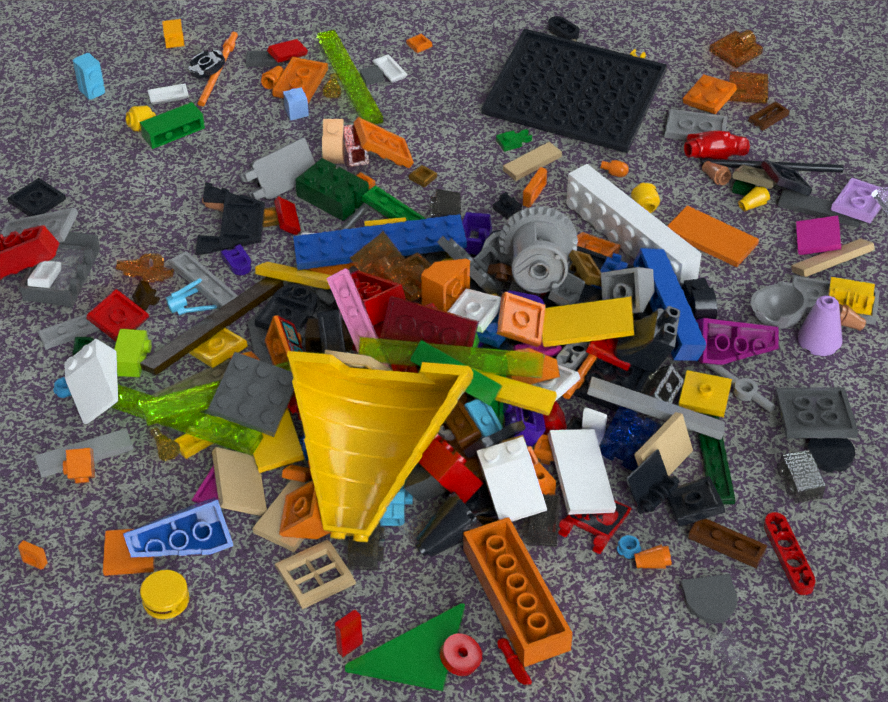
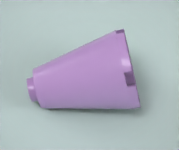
(822, 328)

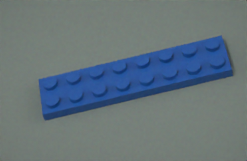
(409, 237)

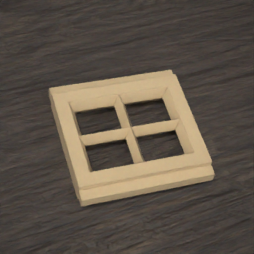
(324, 590)

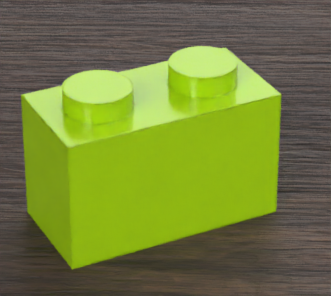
(130, 351)

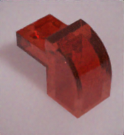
(354, 152)

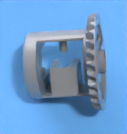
(538, 264)

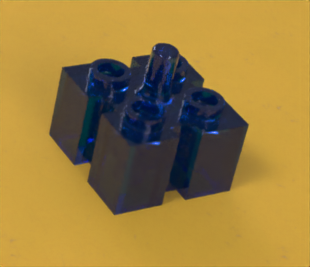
(627, 436)

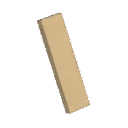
(832, 258)

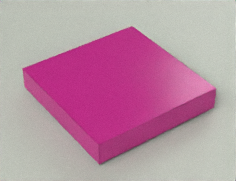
(818, 235)

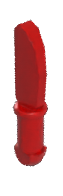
(513, 661)

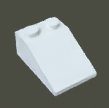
(92, 379)
(511, 480)

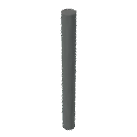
(357, 215)

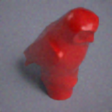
(715, 145)

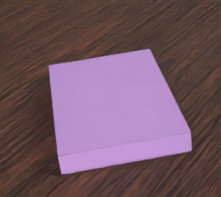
(857, 201)

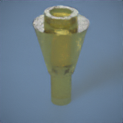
(332, 88)
(166, 447)

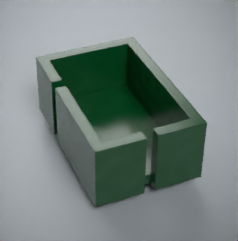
(331, 189)

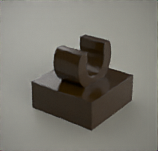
(145, 295)

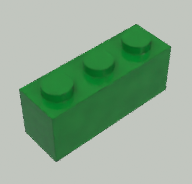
(172, 125)

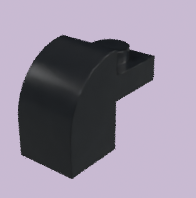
(701, 298)

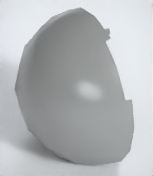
(780, 304)

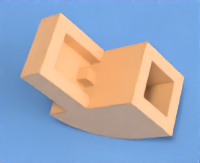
(333, 140)

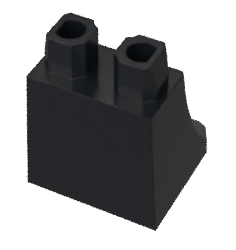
(652, 340)

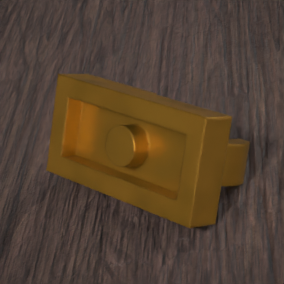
(585, 268)

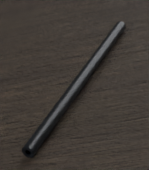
(796, 166)

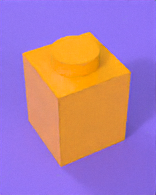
(173, 33)

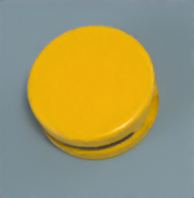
(164, 594)

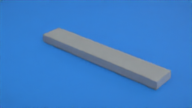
(654, 407)

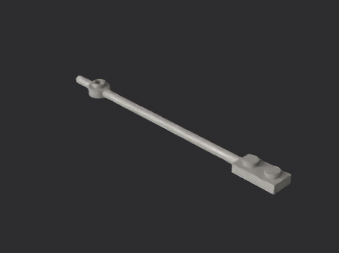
(744, 389)

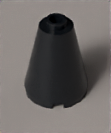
(446, 526)

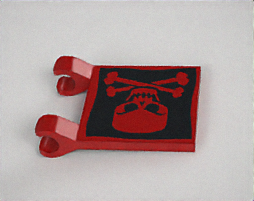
(600, 524)

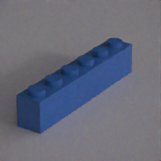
(668, 292)

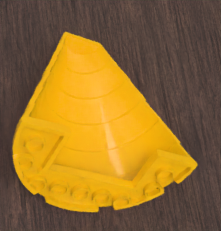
(367, 432)

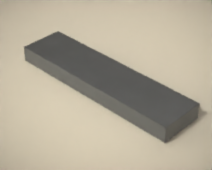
(813, 206)

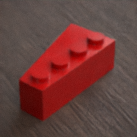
(26, 249)
(376, 294)
(450, 469)

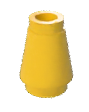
(756, 197)

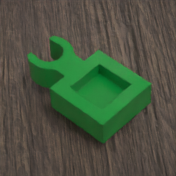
(512, 140)

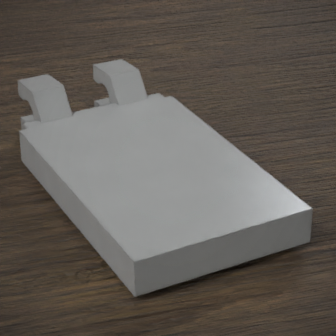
(279, 169)

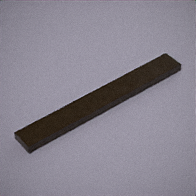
(211, 325)

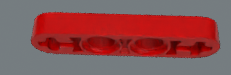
(788, 553)

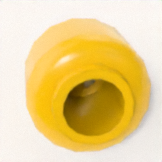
(136, 115)
(646, 196)

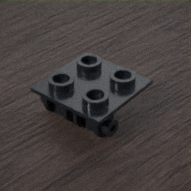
(651, 483)

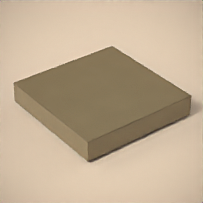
(753, 176)

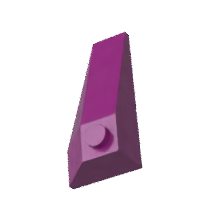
(735, 340)

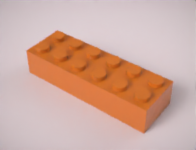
(517, 592)

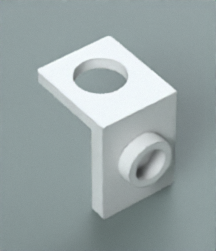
(595, 420)

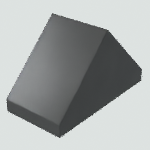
(490, 256)
(423, 484)

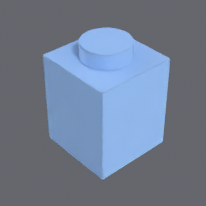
(295, 103)

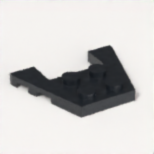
(240, 221)

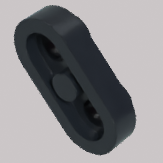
(563, 28)

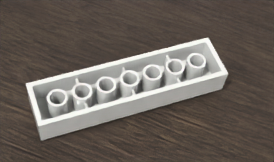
(627, 221)

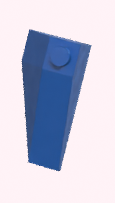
(184, 532)

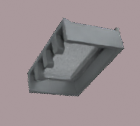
(76, 258)

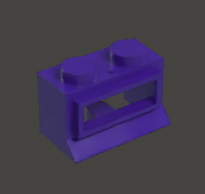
(480, 223)
(534, 425)

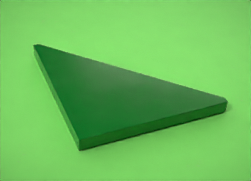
(413, 655)

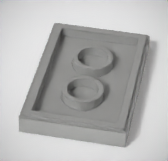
(682, 123)

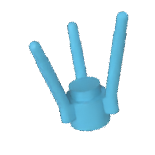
(177, 300)

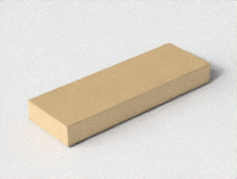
(532, 161)

